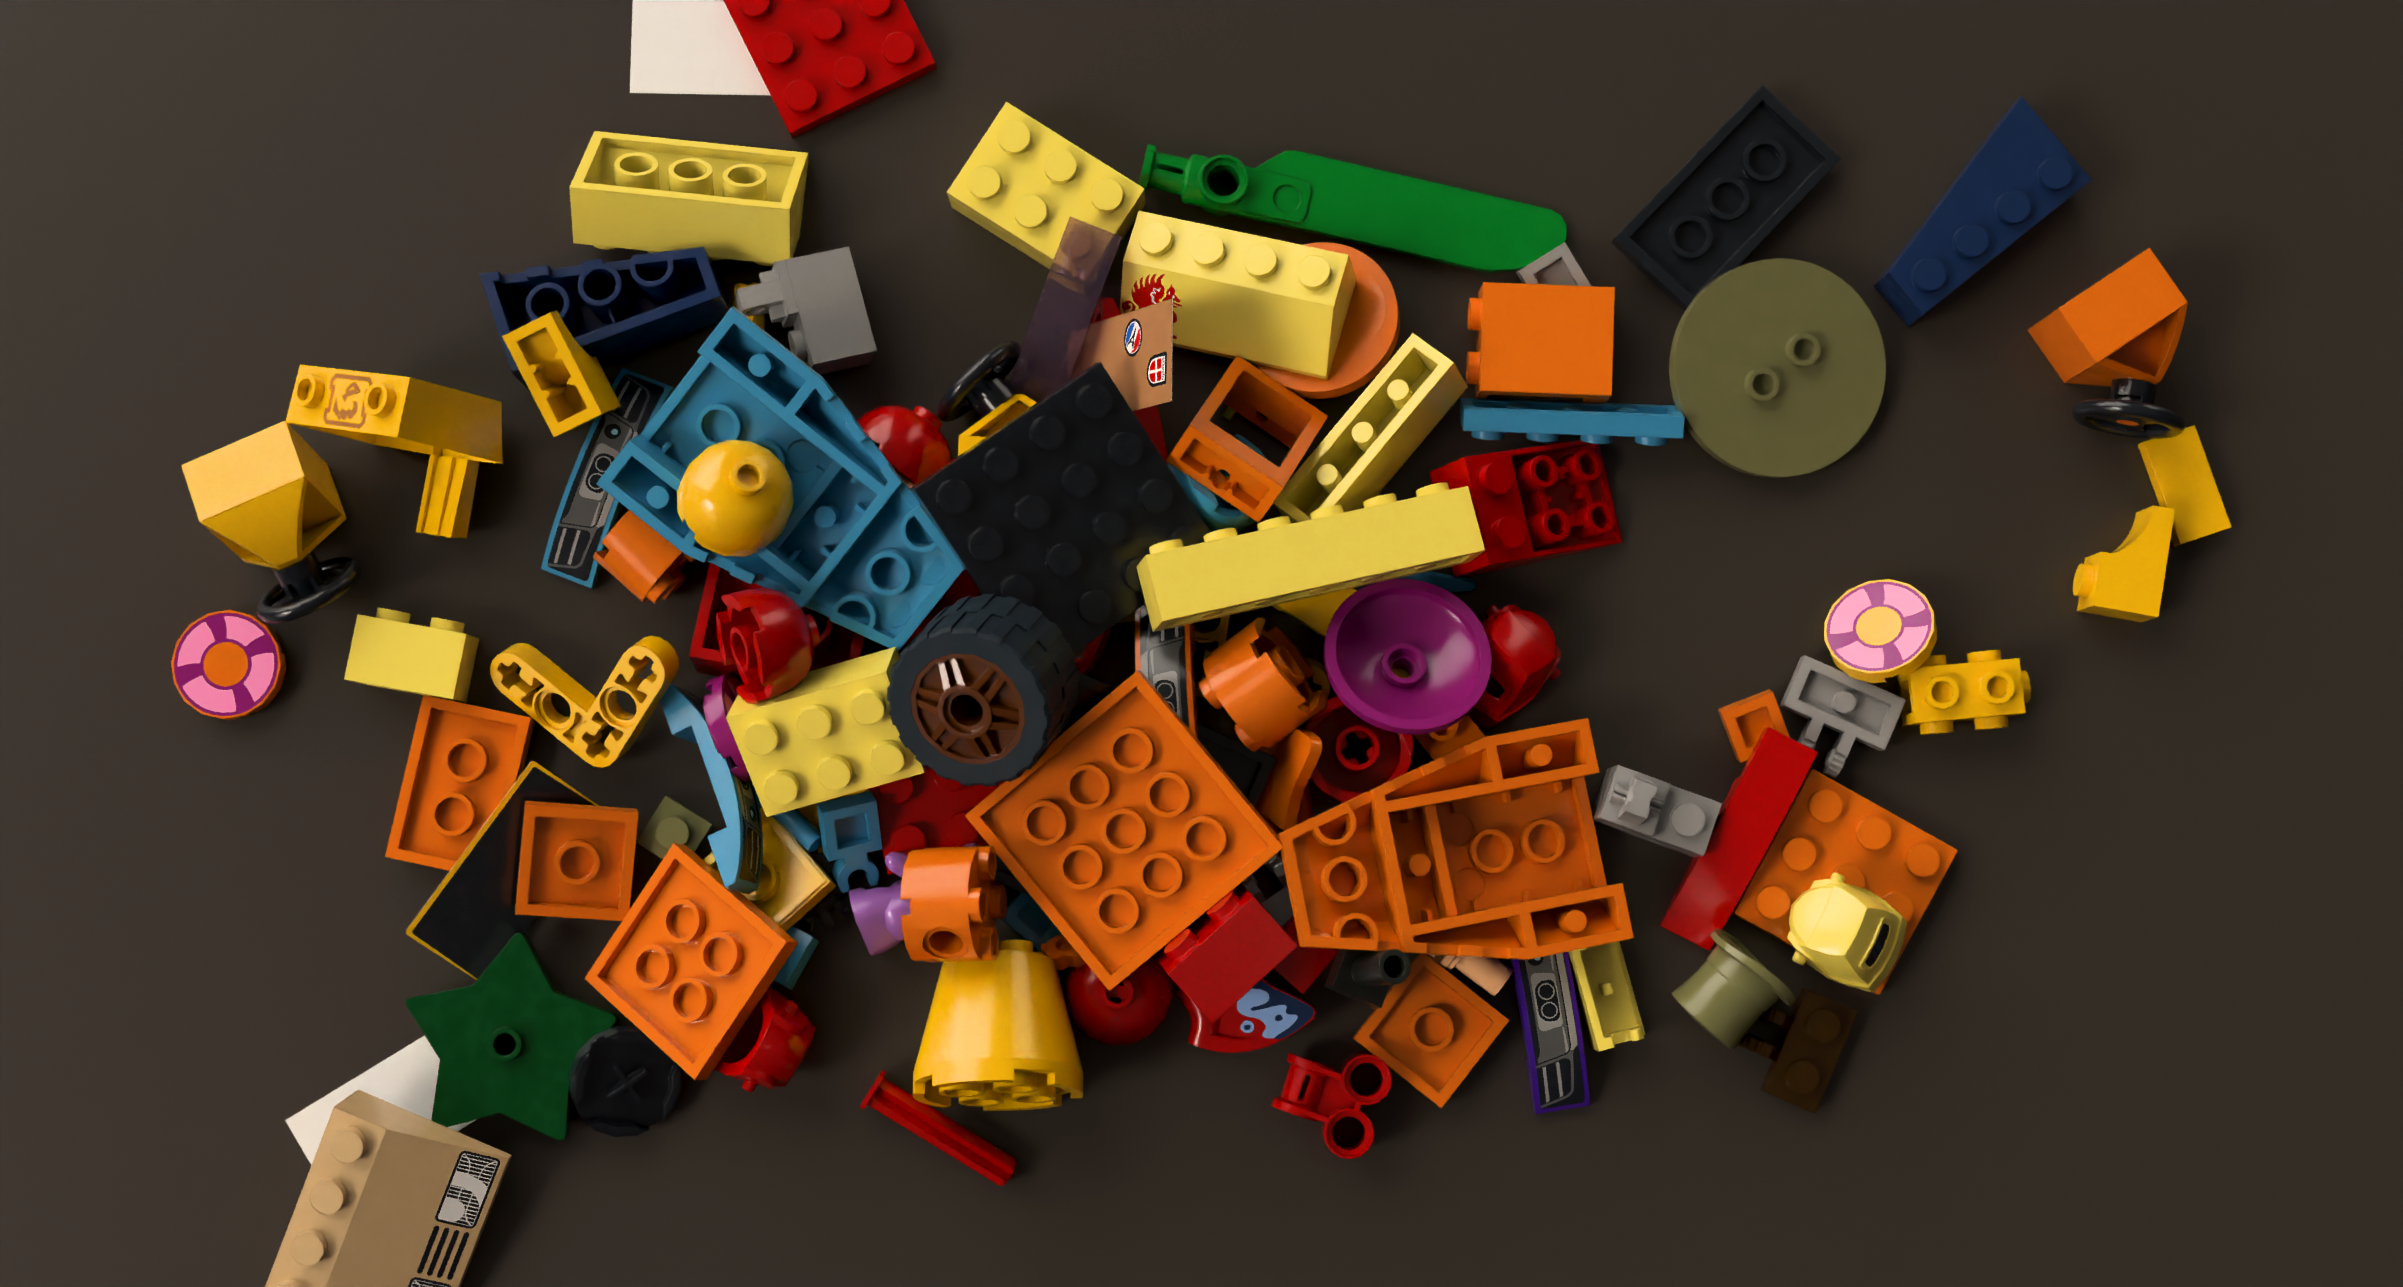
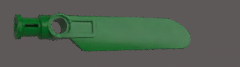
(1365, 207)

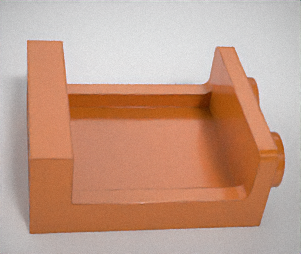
(1542, 341)

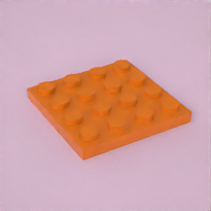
(1125, 830)

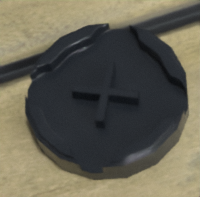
(623, 1082)

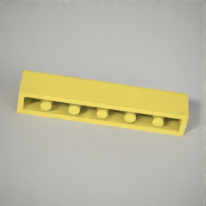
(1309, 557)

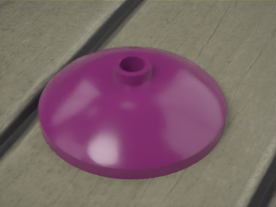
(1411, 629)

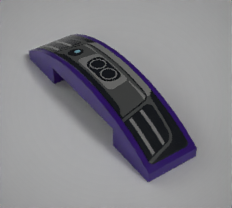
(1551, 1033)

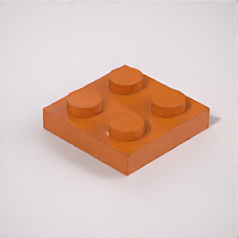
(576, 861)
(1431, 1029)

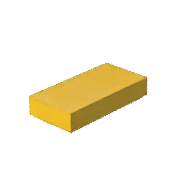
(2186, 484)

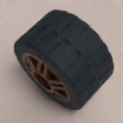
(983, 690)

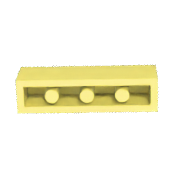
(1375, 433)

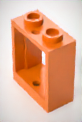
(1208, 448)

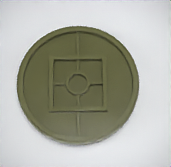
(1777, 368)

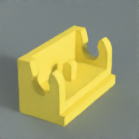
(1605, 996)

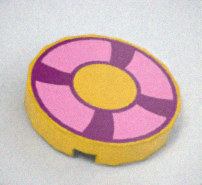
(1880, 630)

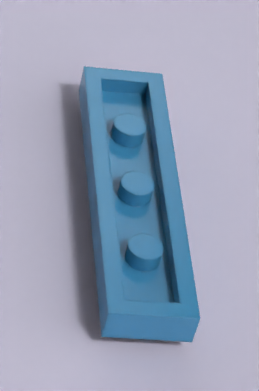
(1592, 421)

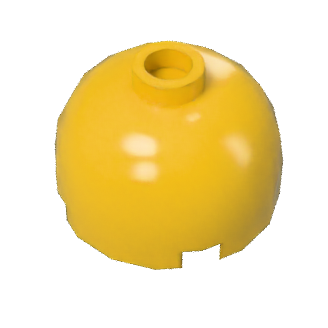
(735, 498)

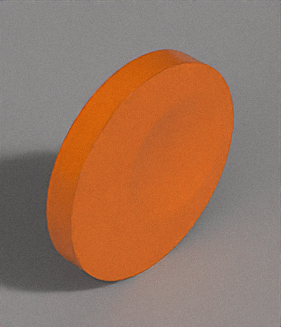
(1366, 336)

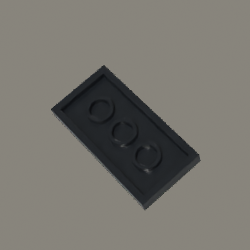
(1726, 198)

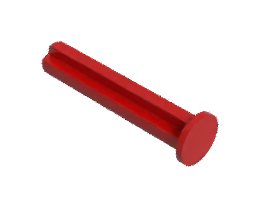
(940, 1130)

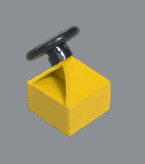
(986, 391)
(272, 507)

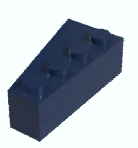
(1992, 202)
(613, 304)

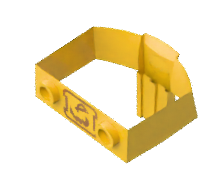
(413, 417)

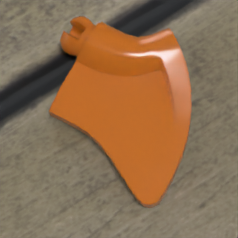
(1284, 789)

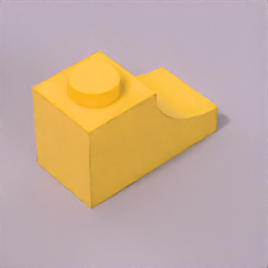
(560, 374)
(2132, 577)

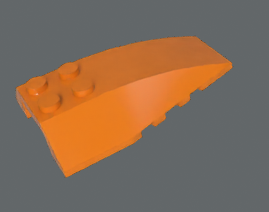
(1463, 856)

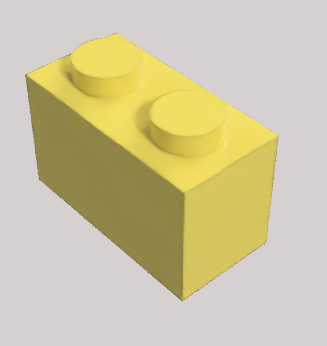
(411, 656)

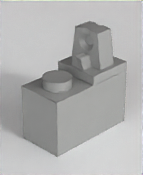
(823, 304)
(1655, 811)

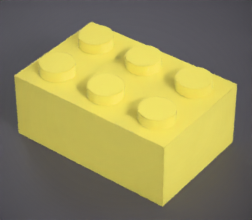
(1031, 180)
(823, 736)

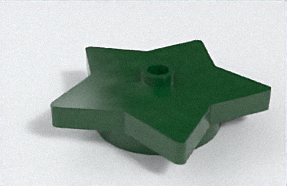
(467, 1031)

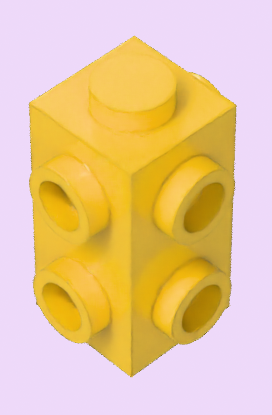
(1976, 690)

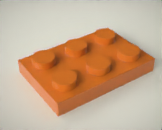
(455, 778)

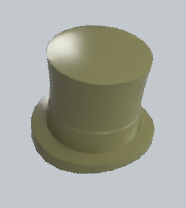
(1730, 990)

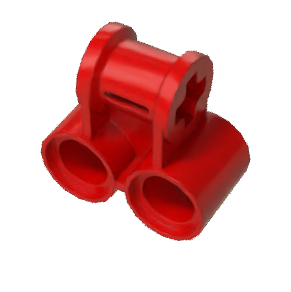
(1331, 1097)

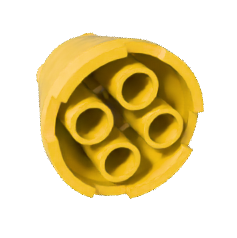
(999, 1035)

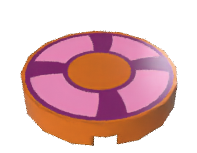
(228, 665)

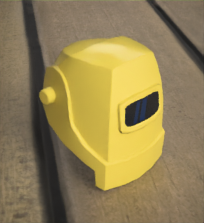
(1846, 933)

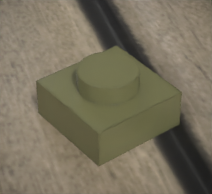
(674, 824)

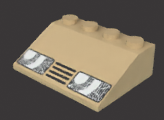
(388, 1202)

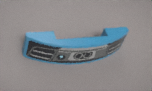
(585, 508)
(740, 844)

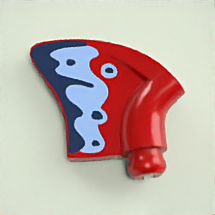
(1253, 1022)

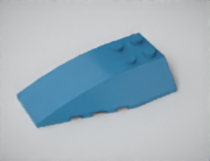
(855, 529)

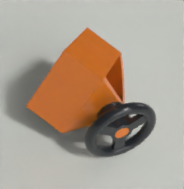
(2120, 338)

